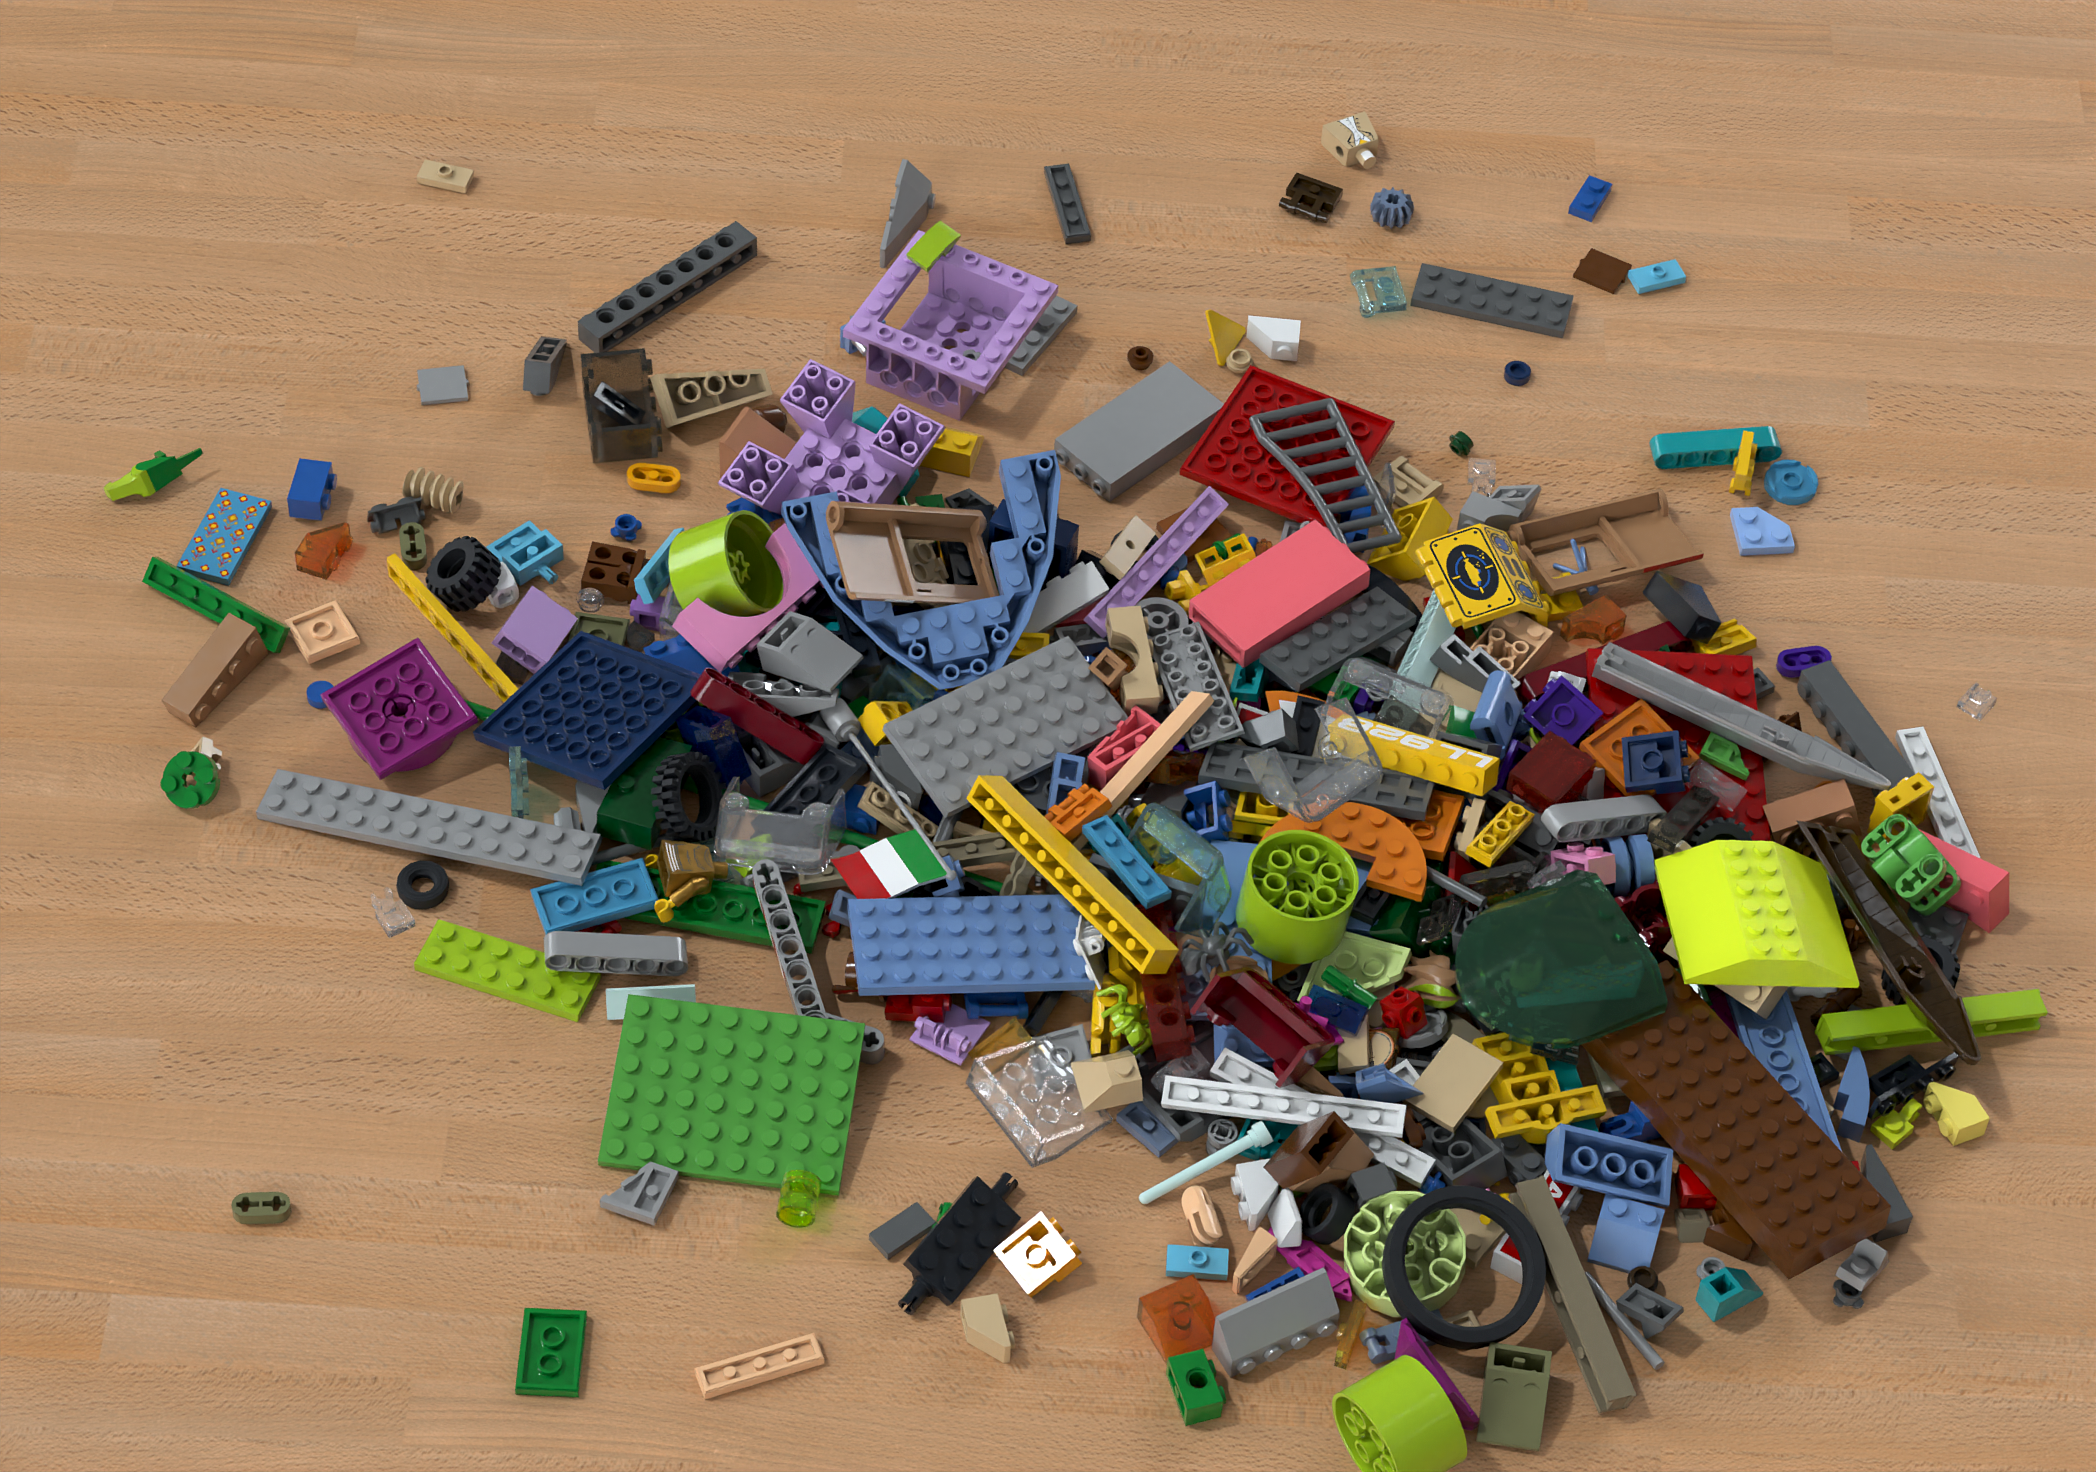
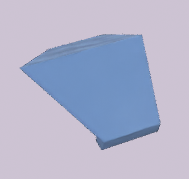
(1383, 1086)

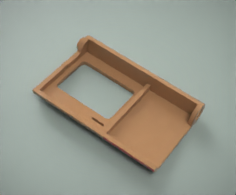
(1631, 528)

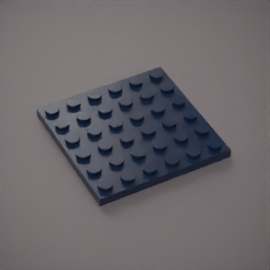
(591, 710)

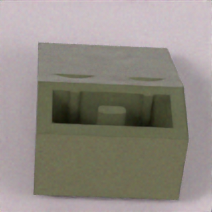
(1514, 1396)

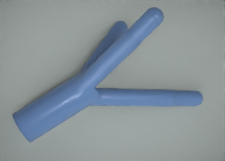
(1582, 564)

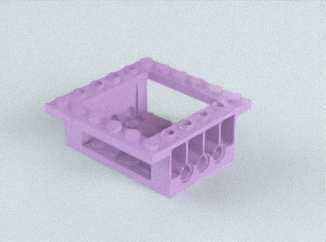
(964, 292)

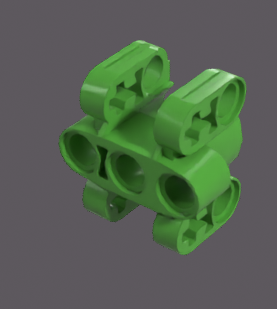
(1910, 864)

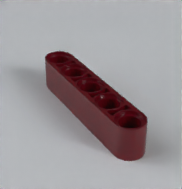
(757, 716)

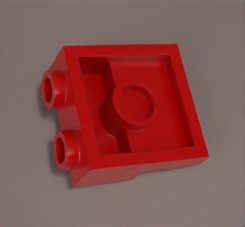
(915, 1005)

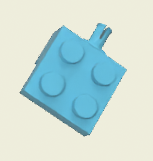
(528, 553)

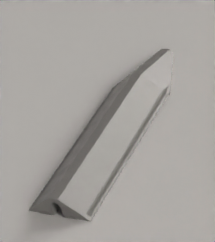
(1731, 719)

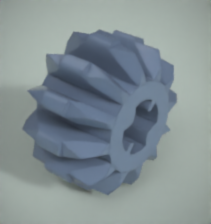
(1391, 208)

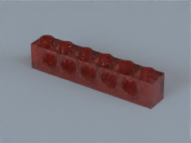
(1164, 995)

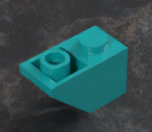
(1726, 1292)

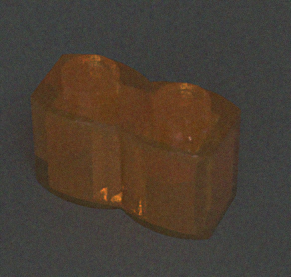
(1177, 768)

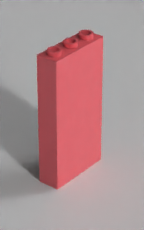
(1279, 593)

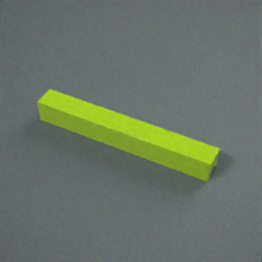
(1900, 1027)

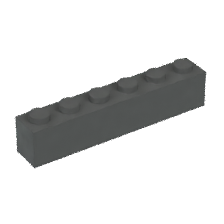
(1851, 722)

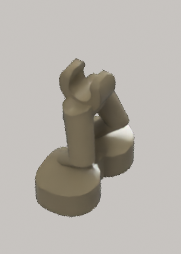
(1021, 874)

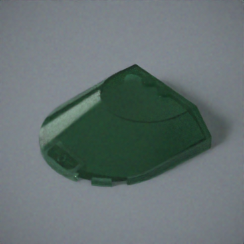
(1558, 965)

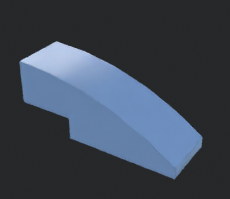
(1065, 776)
(1853, 1097)

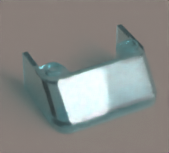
(1163, 838)

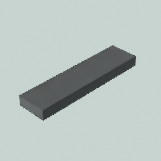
(1067, 203)

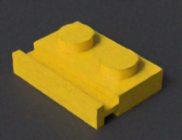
(1728, 640)

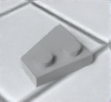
(643, 1194)

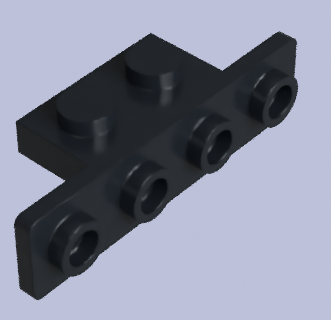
(1905, 1079)

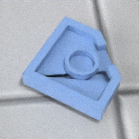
(1760, 532)

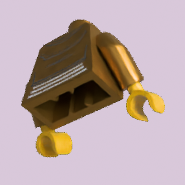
(684, 873)

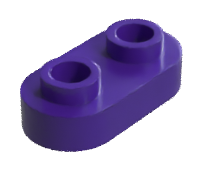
(1792, 661)

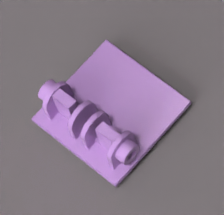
(953, 1037)

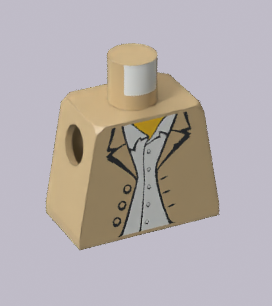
(1351, 140)

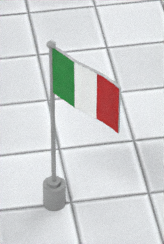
(897, 861)

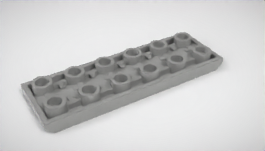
(1188, 666)

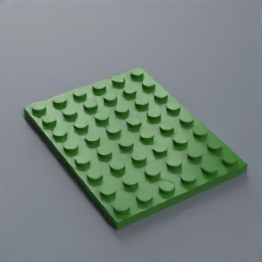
(731, 1092)

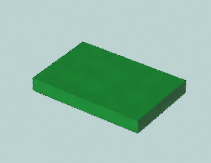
(551, 1352)

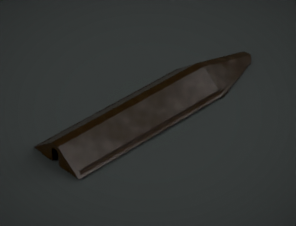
(1892, 937)

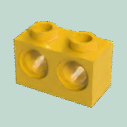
(879, 713)

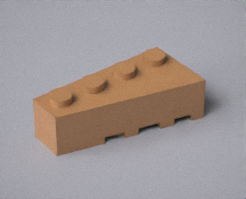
(215, 670)

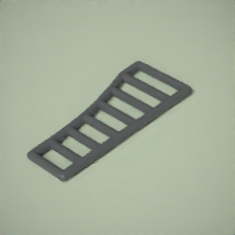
(1315, 492)

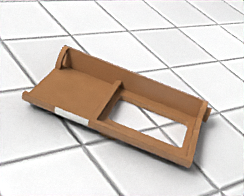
(875, 560)

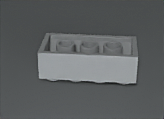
(1275, 1323)

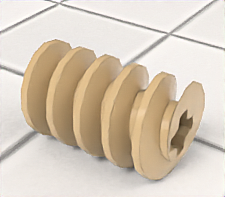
(433, 491)

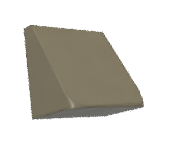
(1691, 1224)

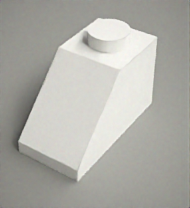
(1275, 336)

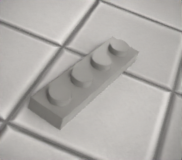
(1042, 334)

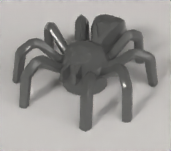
(1213, 950)

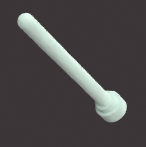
(1256, 1136)

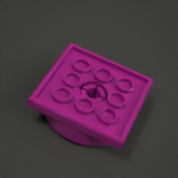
(397, 685)

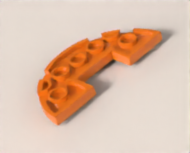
(1375, 838)

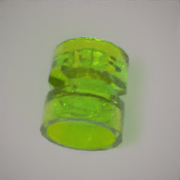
(798, 1198)

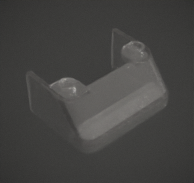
(1388, 682)
(1346, 771)
(792, 841)

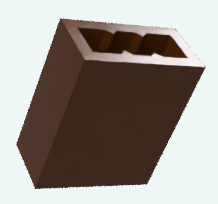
(1308, 1150)

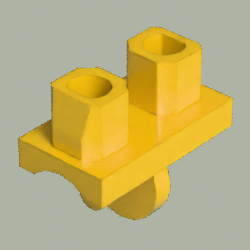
(1183, 589)

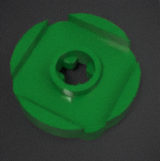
(175, 781)

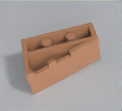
(1823, 805)

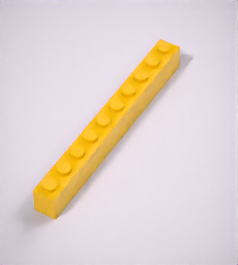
(1072, 875)

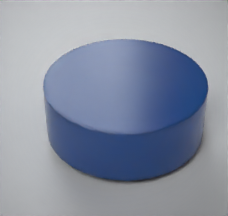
(314, 691)

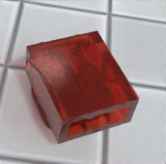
(1551, 773)

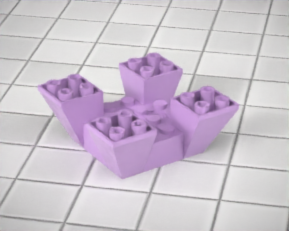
(833, 449)

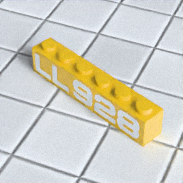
(1432, 758)

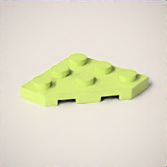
(1363, 958)

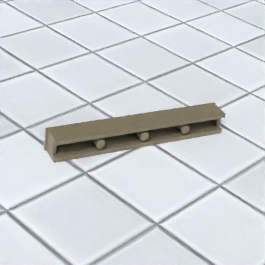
(1575, 1300)

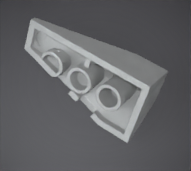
(907, 210)
(784, 695)

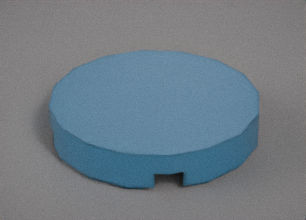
(1790, 482)

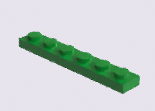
(212, 601)

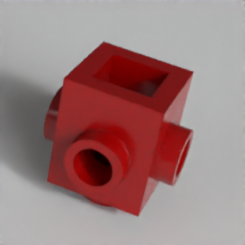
(1404, 1011)

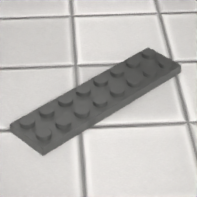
(1392, 792)

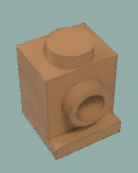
(1109, 668)

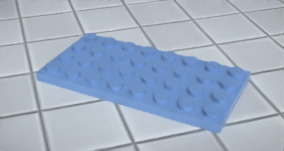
(966, 945)

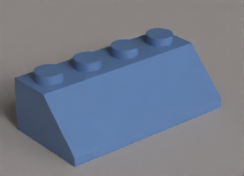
(1609, 1164)

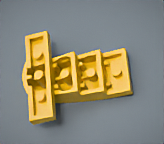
(1531, 1094)

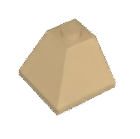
(1108, 1081)

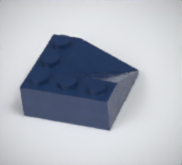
(1064, 544)

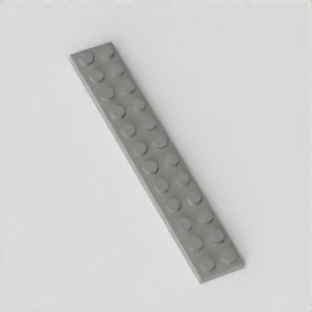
(429, 827)

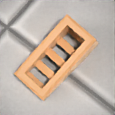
(1256, 1257)

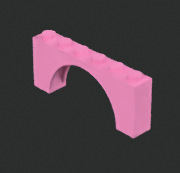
(726, 637)

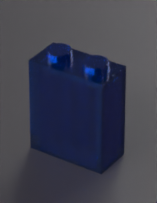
(717, 738)

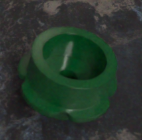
(1460, 443)

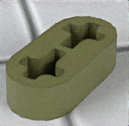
(417, 545)
(261, 1208)

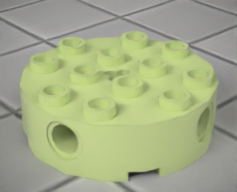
(1432, 1259)

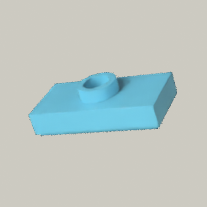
(1656, 276)
(1200, 1261)

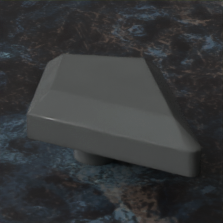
(966, 499)

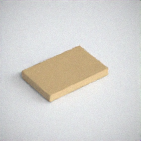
(1454, 1082)

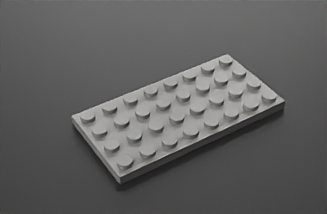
(1006, 724)

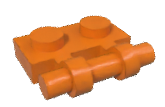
(1078, 809)

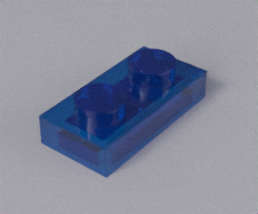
(1339, 1010)

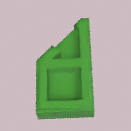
(1724, 755)

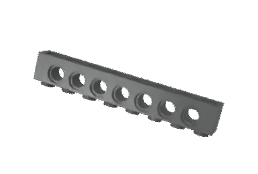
(667, 288)

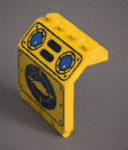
(1480, 576)

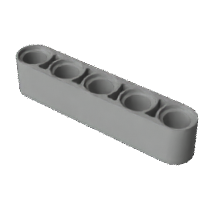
(1601, 818)
(615, 953)

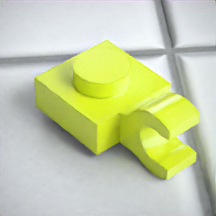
(1896, 1126)

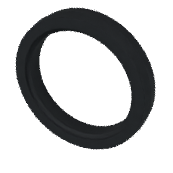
(1512, 1222)

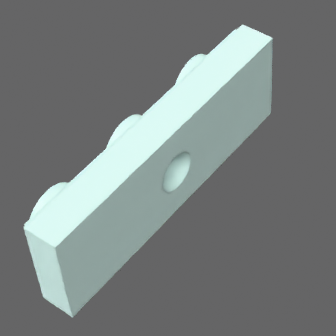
(617, 997)

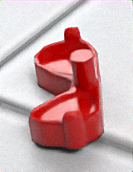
(832, 928)

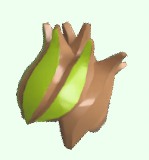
(1432, 980)

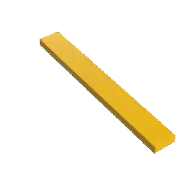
(450, 628)

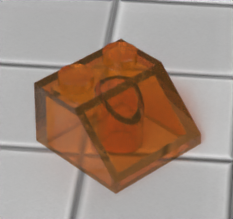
(1177, 1318)

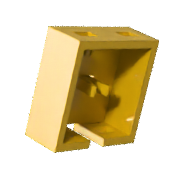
(1220, 568)
(1908, 798)

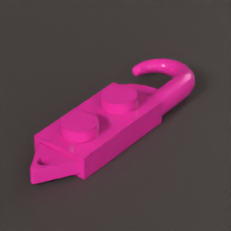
(1312, 1258)

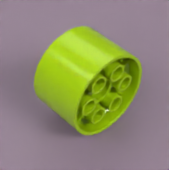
(726, 566)
(1275, 880)
(1399, 1421)

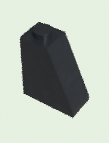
(1683, 606)

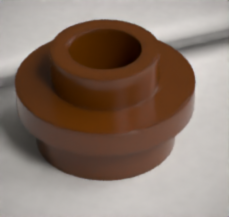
(1140, 357)

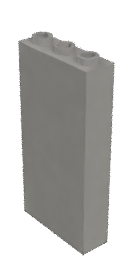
(1137, 431)

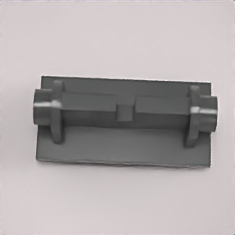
(385, 516)

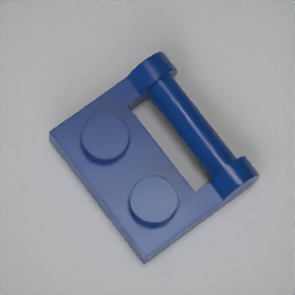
(974, 1010)

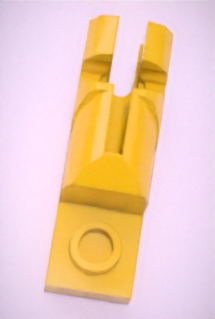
(1100, 1027)

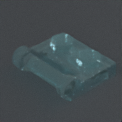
(1386, 287)

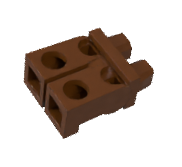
(613, 571)

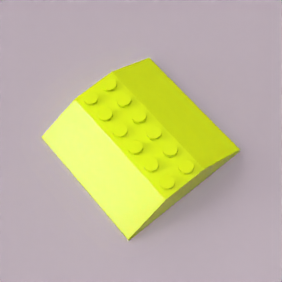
(1753, 917)

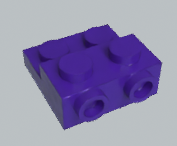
(1562, 711)

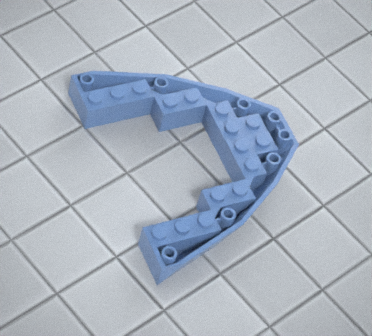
(964, 639)

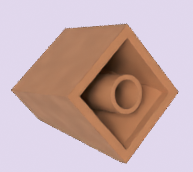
(752, 428)

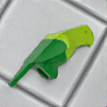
(150, 475)

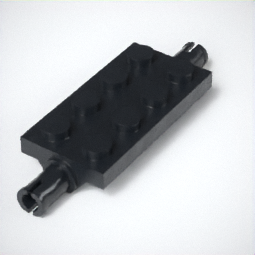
(960, 1242)

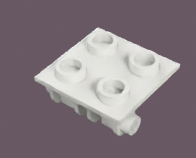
(1089, 944)

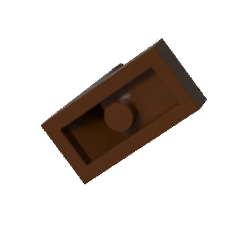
(1727, 1234)

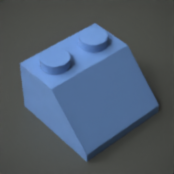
(1625, 1234)

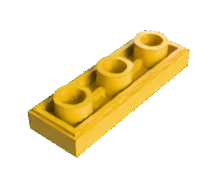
(1500, 833)

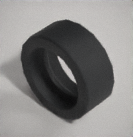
(1337, 1220)

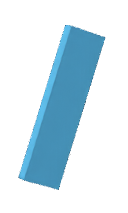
(1126, 862)

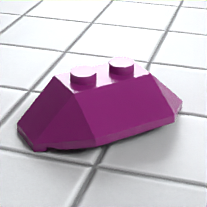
(1411, 1344)

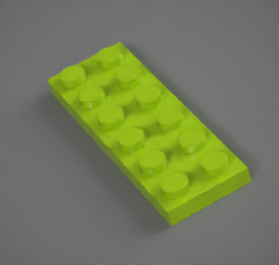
(504, 970)

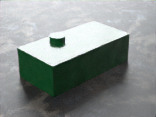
(628, 807)

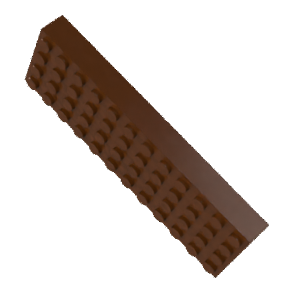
(1741, 1131)

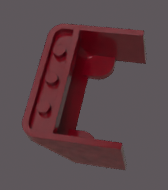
(1268, 1019)

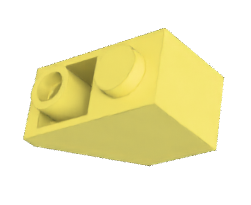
(1956, 1112)

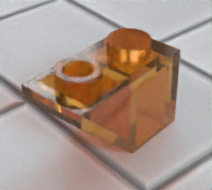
(323, 549)

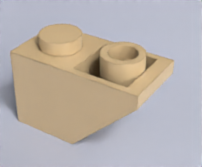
(985, 1326)

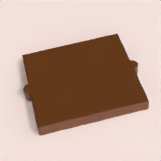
(1602, 271)

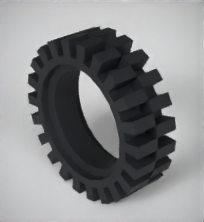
(669, 798)

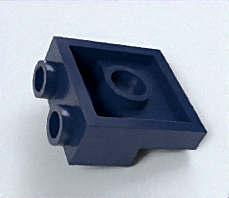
(1655, 762)

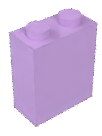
(534, 630)

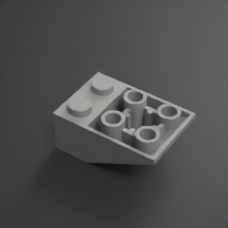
(806, 653)

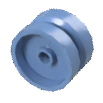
(1633, 863)

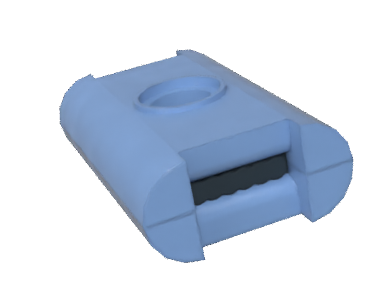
(1497, 711)

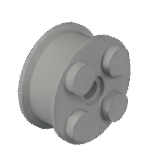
(1162, 615)

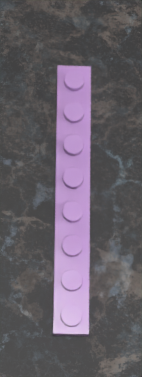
(1159, 557)

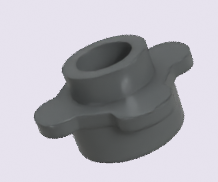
(1842, 1299)

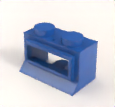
(1203, 796)

